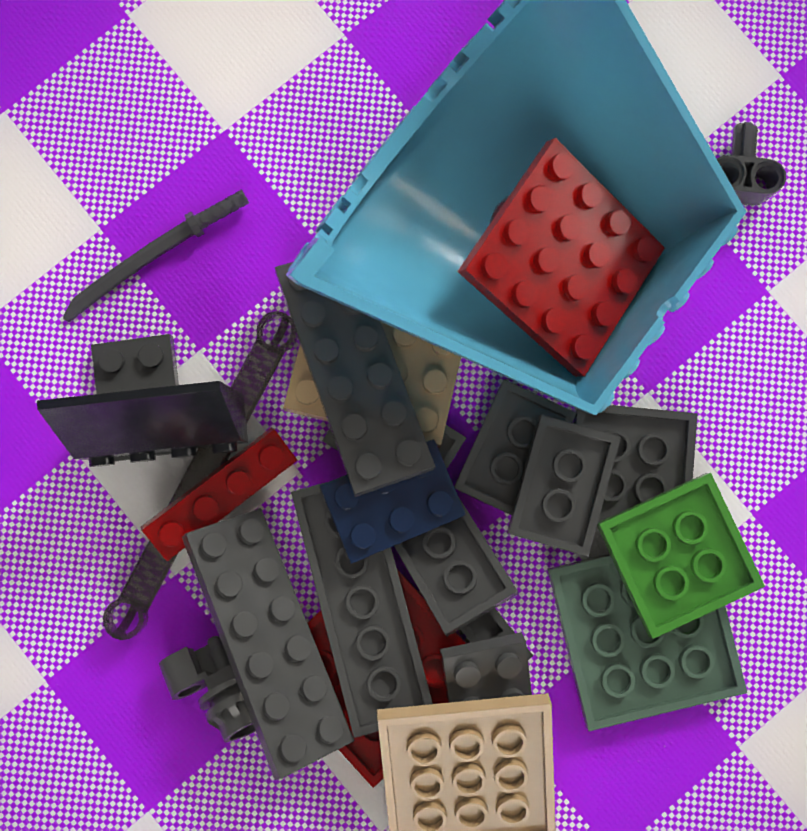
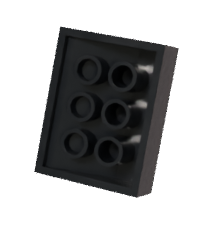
(148, 422)

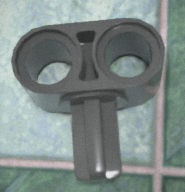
(744, 165)

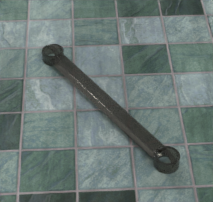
(152, 566)

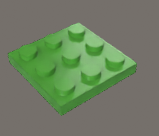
(680, 555)

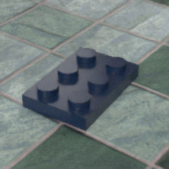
(392, 512)

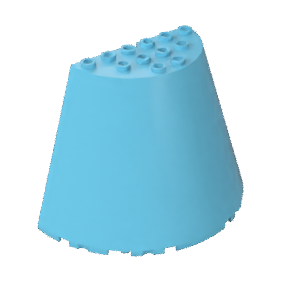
(436, 180)

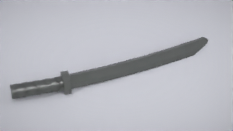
(191, 226)

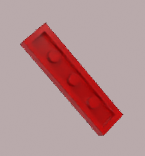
(219, 492)

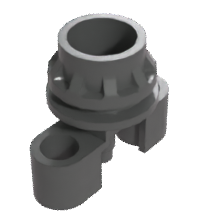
(209, 667)

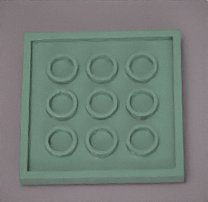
(622, 670)

